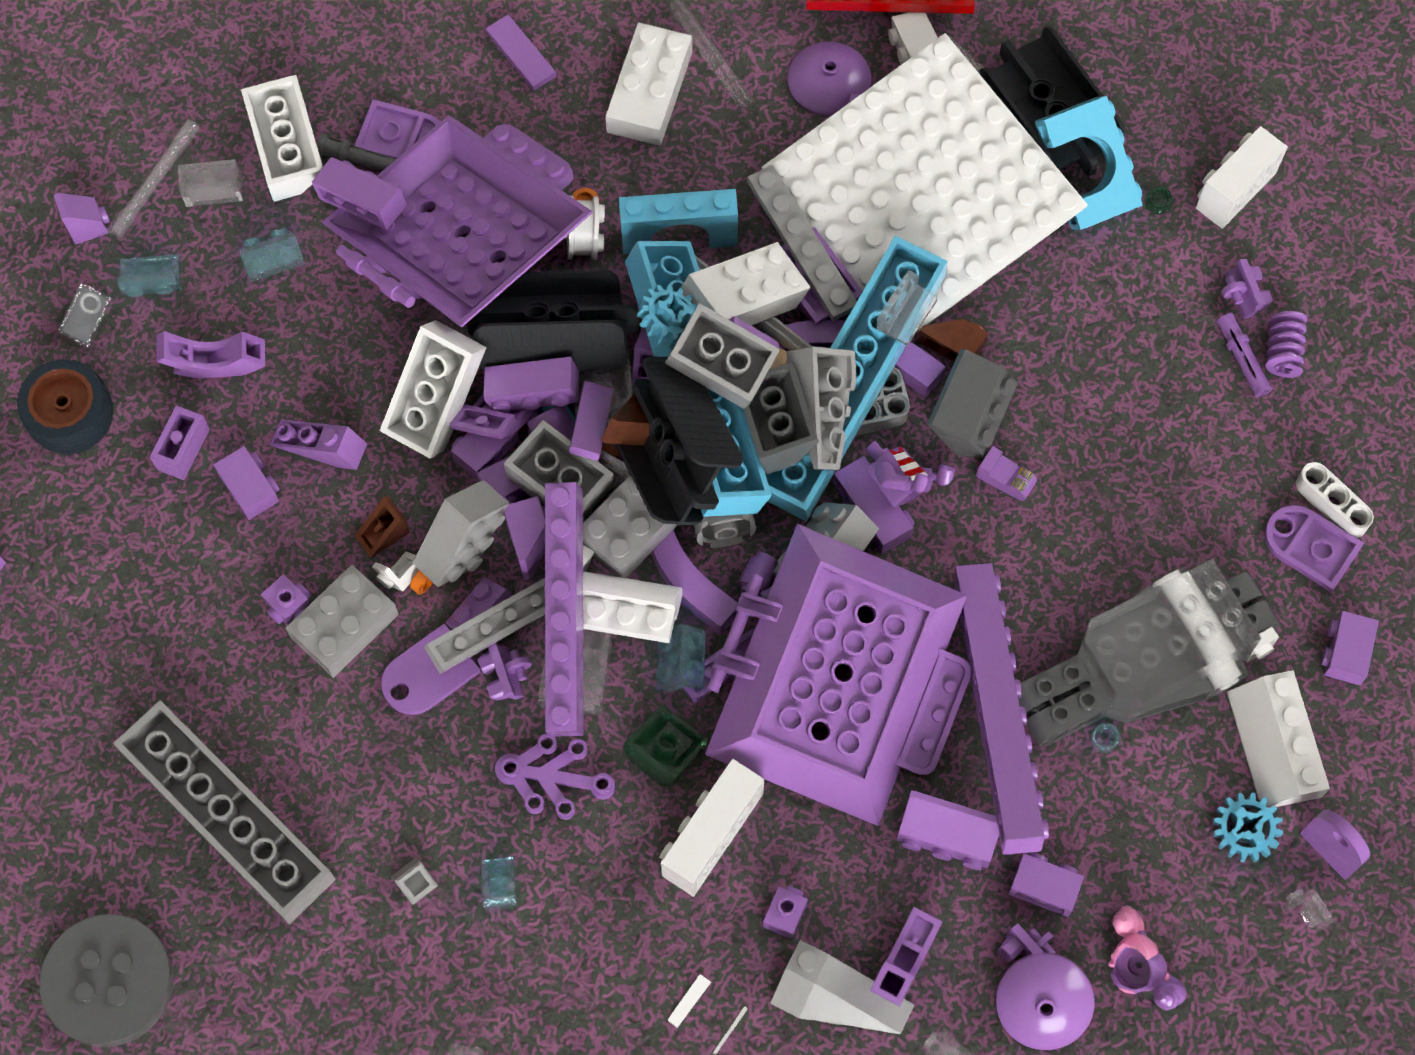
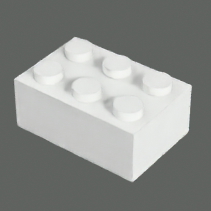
(1240, 176)

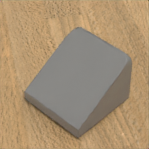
(414, 881)

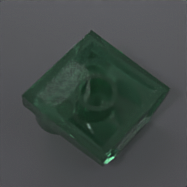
(664, 746)

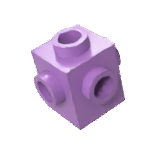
(285, 600)

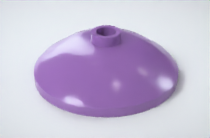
(825, 90)
(1043, 980)

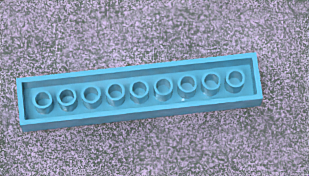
(876, 353)
(738, 489)

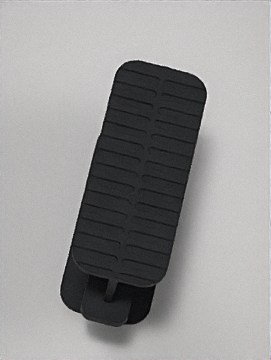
(1053, 72)
(557, 317)
(683, 447)

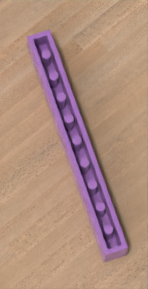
(999, 712)

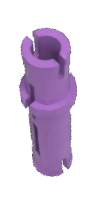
(1229, 326)

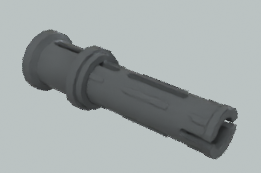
(347, 151)

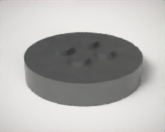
(106, 980)

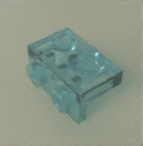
(271, 255)
(150, 275)
(681, 660)

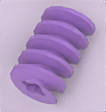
(1285, 344)

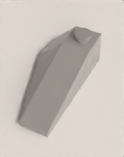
(826, 382)
(832, 992)

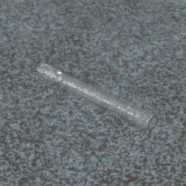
(179, 143)

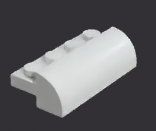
(630, 606)

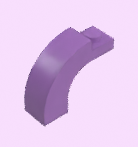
(223, 358)
(906, 957)

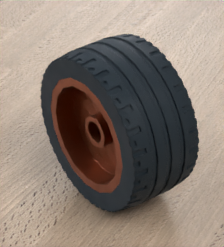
(65, 406)

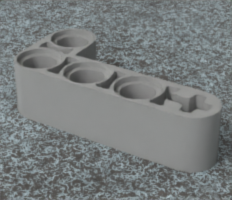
(888, 397)

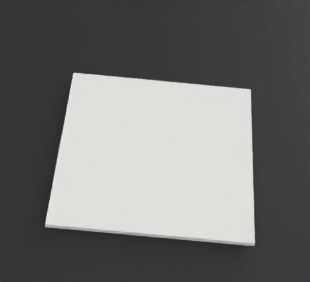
(931, 163)

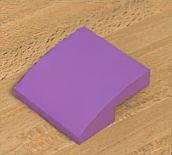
(487, 422)

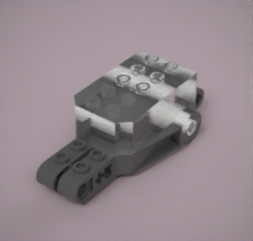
(1152, 653)

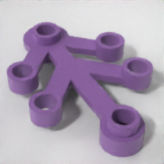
(549, 775)

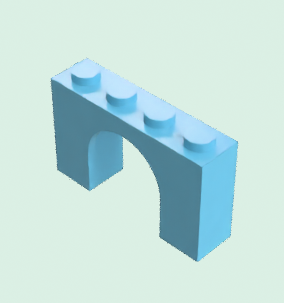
(1096, 121)
(710, 210)

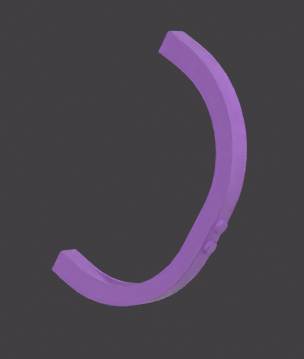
(699, 594)

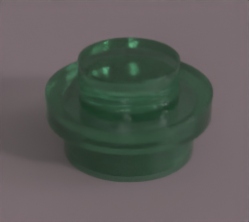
(1159, 200)

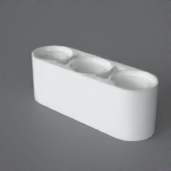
(1331, 486)

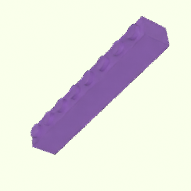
(564, 610)

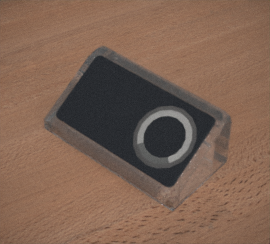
(83, 316)

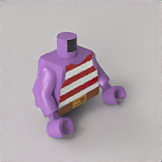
(900, 474)

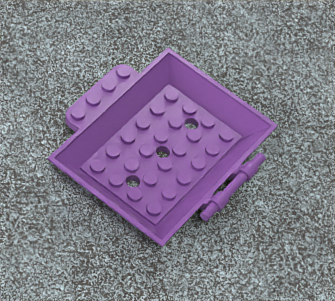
(493, 188)
(880, 719)

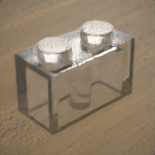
(210, 182)

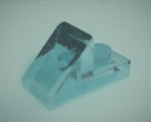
(499, 884)

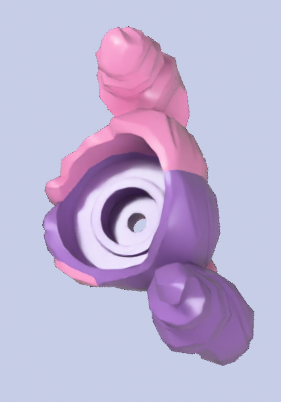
(1139, 948)

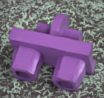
(1244, 290)
(510, 671)
(1026, 944)

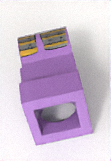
(1006, 475)

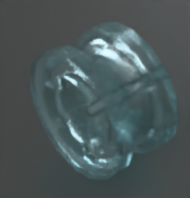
(1112, 732)

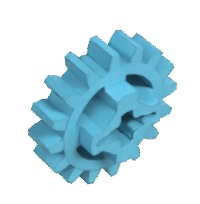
(668, 315)
(1255, 836)

